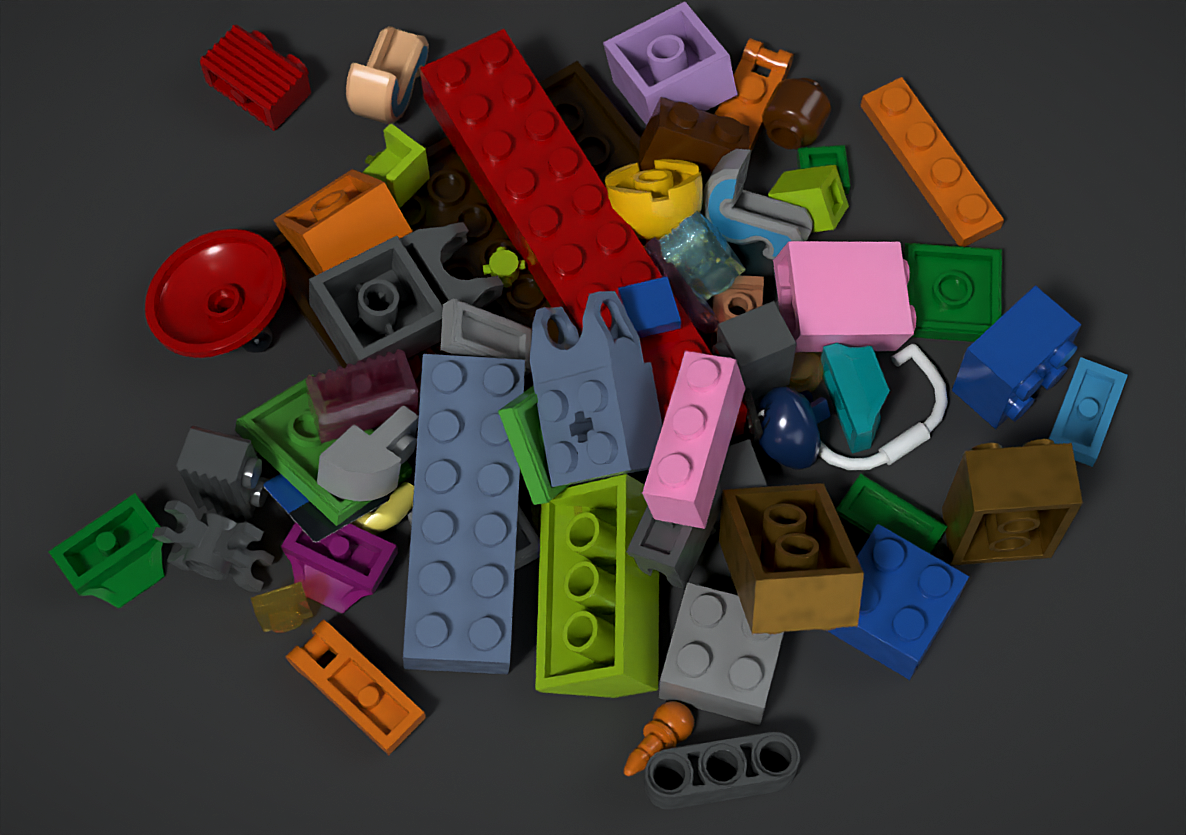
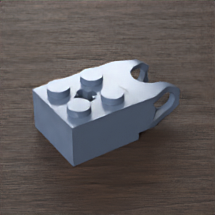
(593, 394)

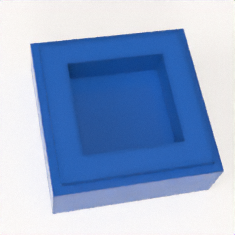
(651, 306)

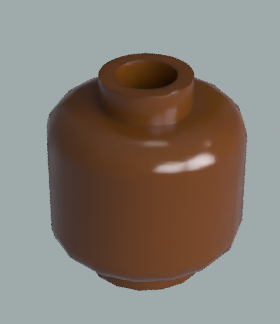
(796, 113)

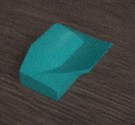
(856, 391)

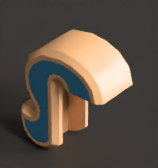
(387, 82)

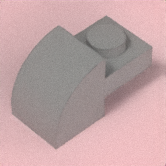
(369, 465)

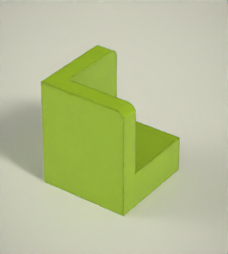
(400, 165)
(817, 191)

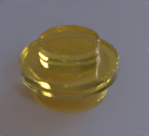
(806, 372)

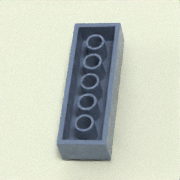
(463, 517)

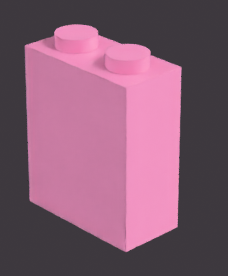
(844, 294)

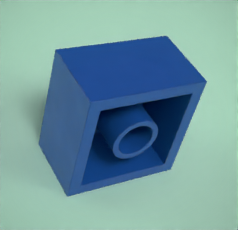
(1017, 358)
(902, 601)

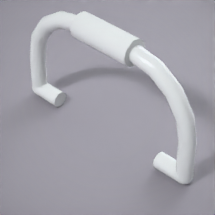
(910, 438)

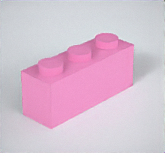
(694, 439)

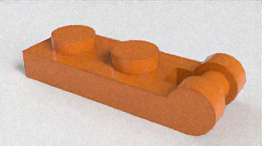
(754, 89)
(357, 688)

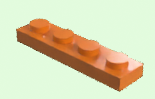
(931, 162)

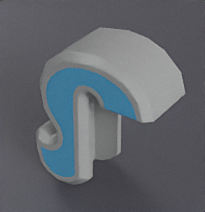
(748, 216)

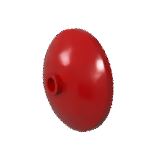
(215, 293)

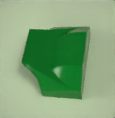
(113, 554)

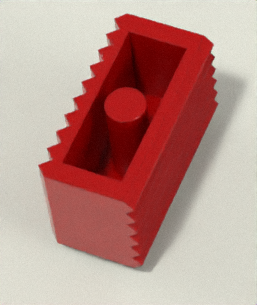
(256, 76)

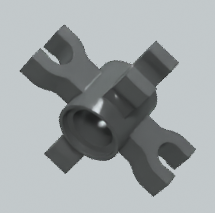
(214, 546)

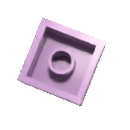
(672, 60)

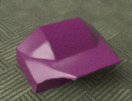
(339, 566)

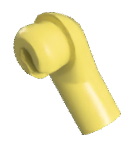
(389, 513)

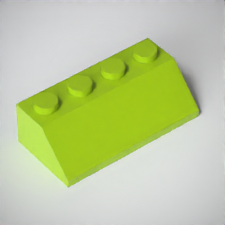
(592, 597)

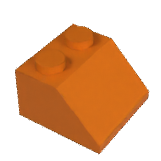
(342, 221)

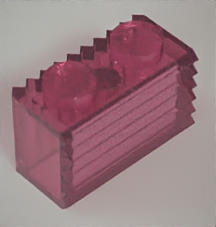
(361, 394)

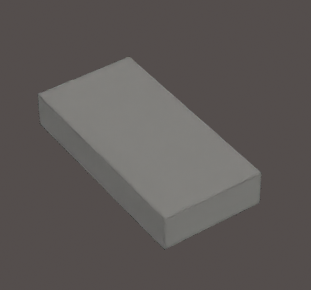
(483, 334)

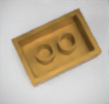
(1011, 502)
(790, 558)

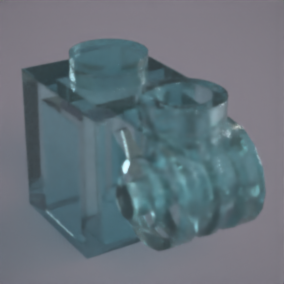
(701, 255)

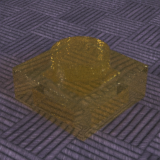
(282, 608)

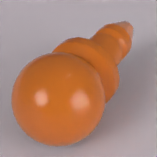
(670, 725)

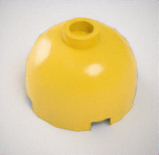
(655, 198)

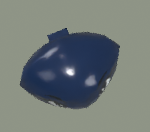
(791, 426)

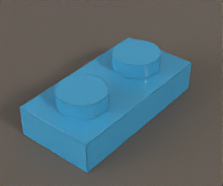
(1088, 409)

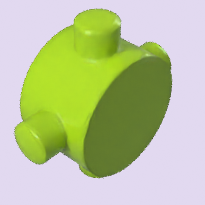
(505, 265)

